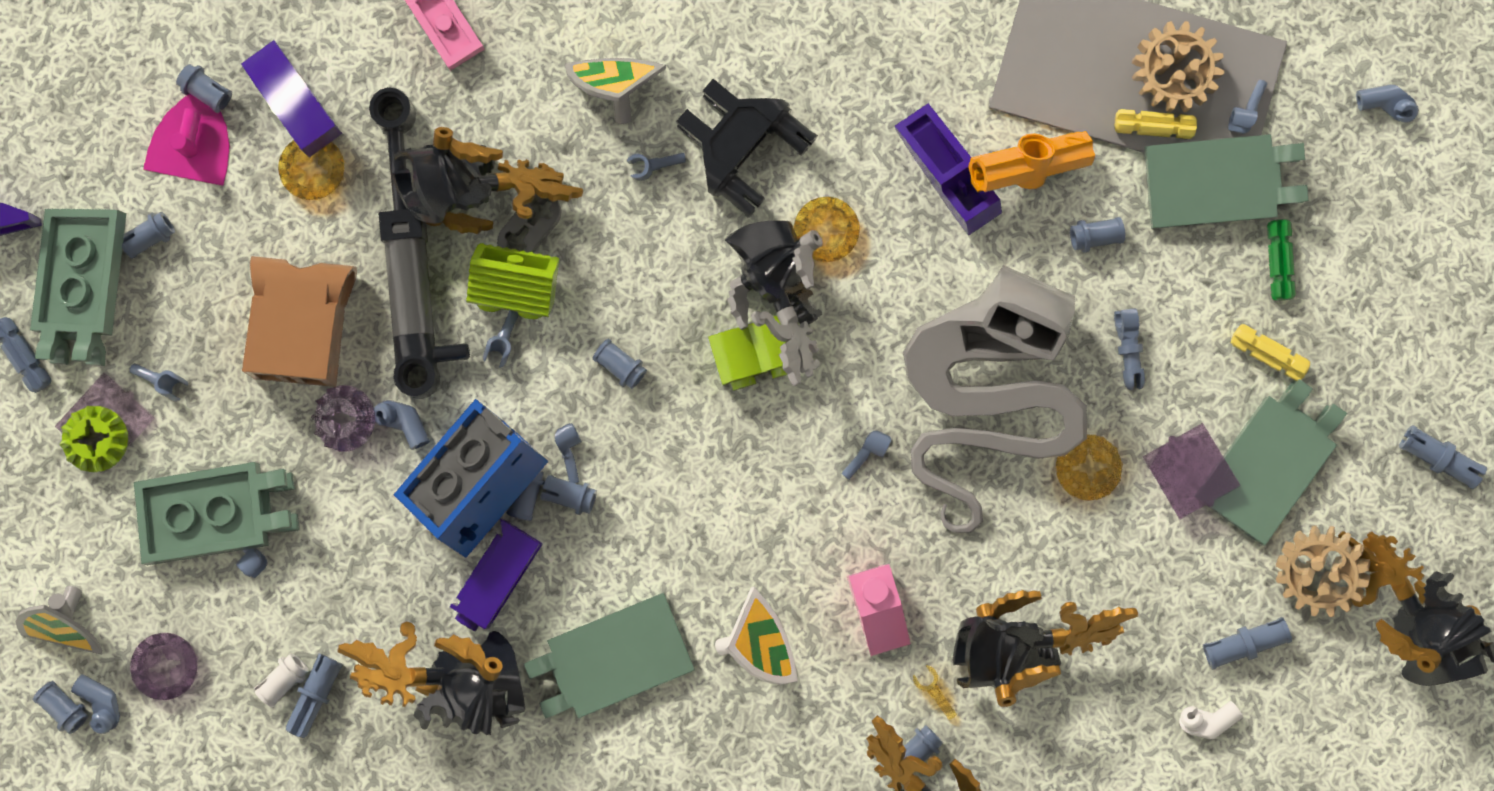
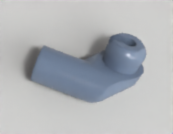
(403, 418)

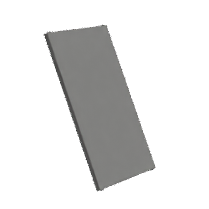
(1075, 68)

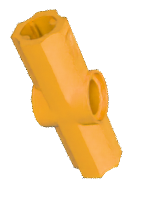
(1031, 161)

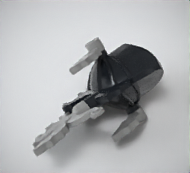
(782, 273)

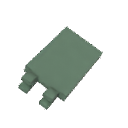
(1219, 180)
(77, 283)
(1276, 461)
(210, 512)
(613, 658)

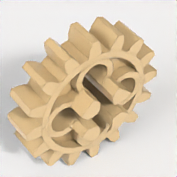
(1200, 71)
(1344, 567)

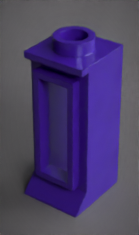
(495, 577)

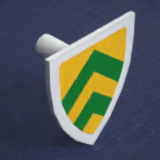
(760, 642)

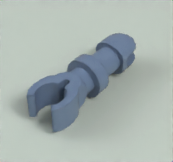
(1128, 331)

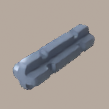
(22, 356)

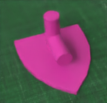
(190, 143)

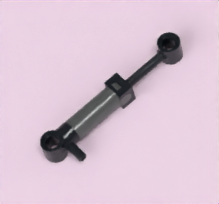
(408, 266)

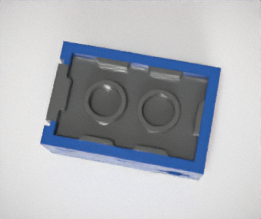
(470, 478)

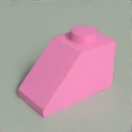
(879, 609)

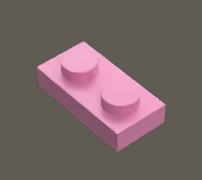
(446, 30)

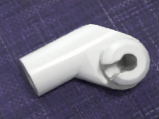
(1208, 724)

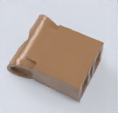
(296, 321)

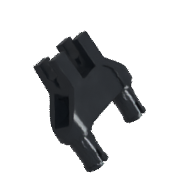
(737, 136)

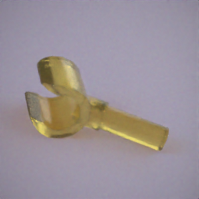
(936, 694)

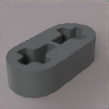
(537, 232)

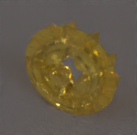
(319, 186)
(842, 218)
(1077, 482)

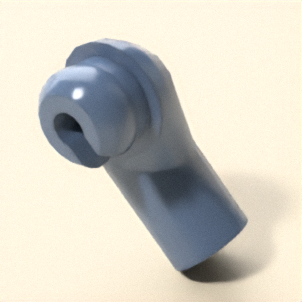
(1391, 100)
(103, 701)

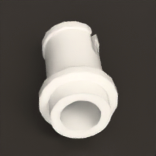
(281, 679)

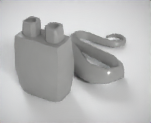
(1008, 322)

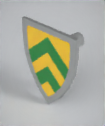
(613, 80)
(55, 622)

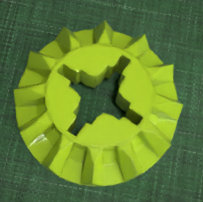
(108, 451)

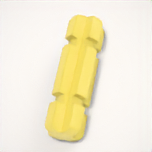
(1155, 124)
(1270, 352)

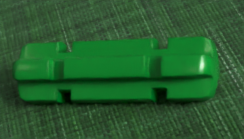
(1281, 260)

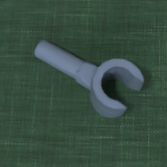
(1243, 119)
(654, 164)
(501, 341)
(162, 381)
(566, 438)
(875, 443)
(252, 562)

